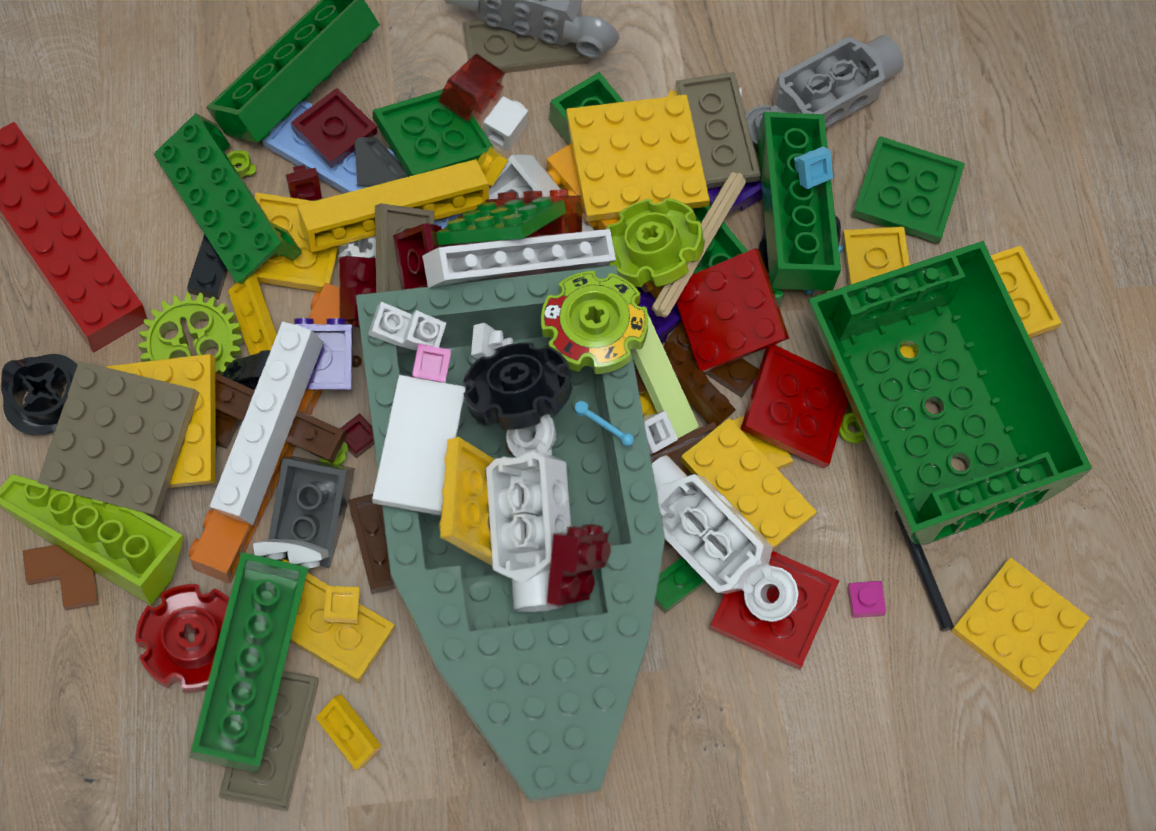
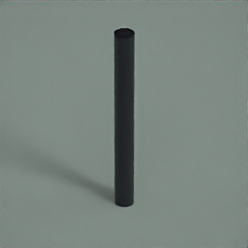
(928, 580)

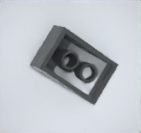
(311, 503)

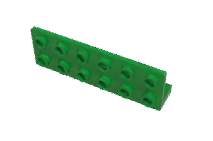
(221, 199)

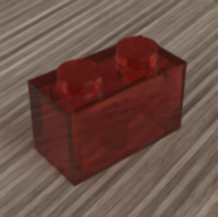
(472, 87)

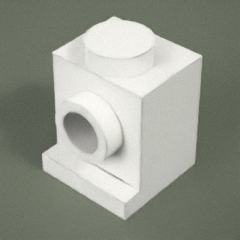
(659, 431)

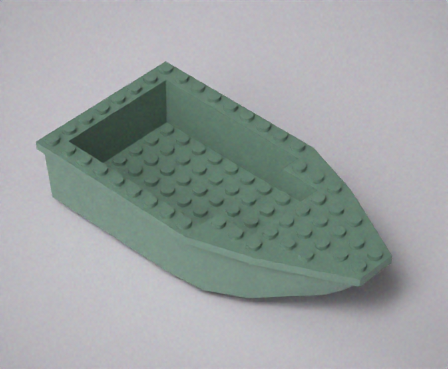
(544, 682)

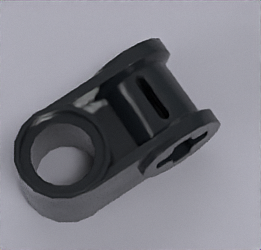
(247, 369)

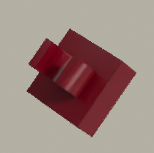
(304, 183)

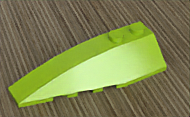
(109, 539)

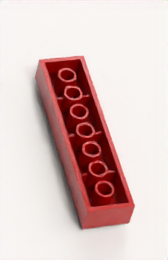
(63, 246)

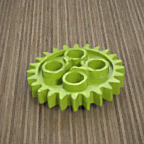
(218, 333)

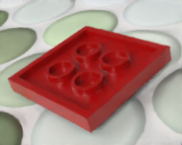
(731, 311)
(796, 406)
(785, 638)

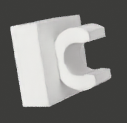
(486, 340)

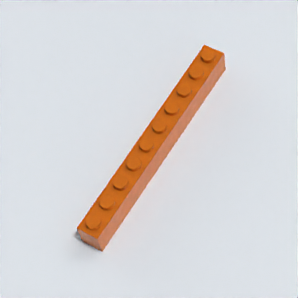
(224, 537)

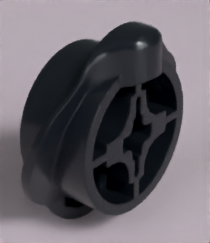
(41, 378)

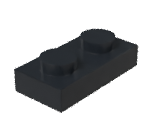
(208, 272)

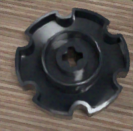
(517, 385)

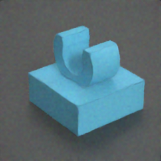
(814, 167)

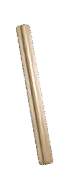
(710, 225)

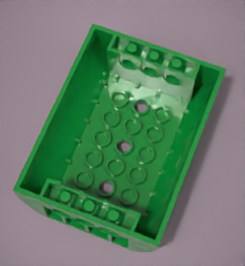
(980, 371)

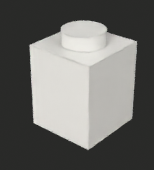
(506, 123)

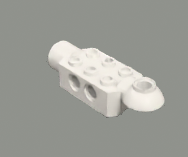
(525, 508)
(720, 541)

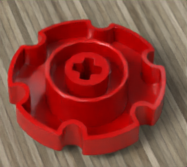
(166, 631)

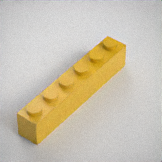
(352, 214)

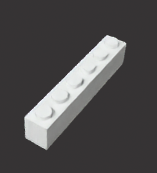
(518, 257)
(267, 423)

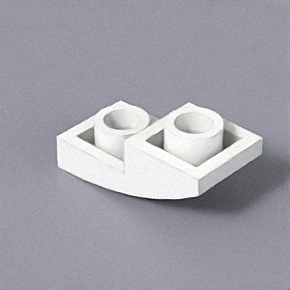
(405, 328)
(298, 551)

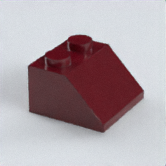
(410, 248)

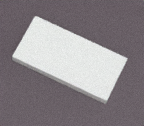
(416, 444)

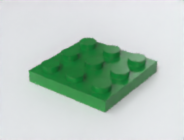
(429, 134)
(909, 189)
(503, 222)

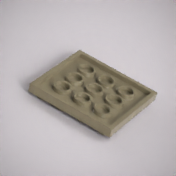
(118, 438)

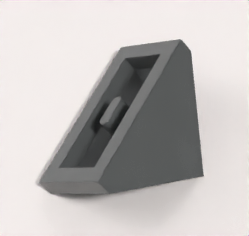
(375, 163)

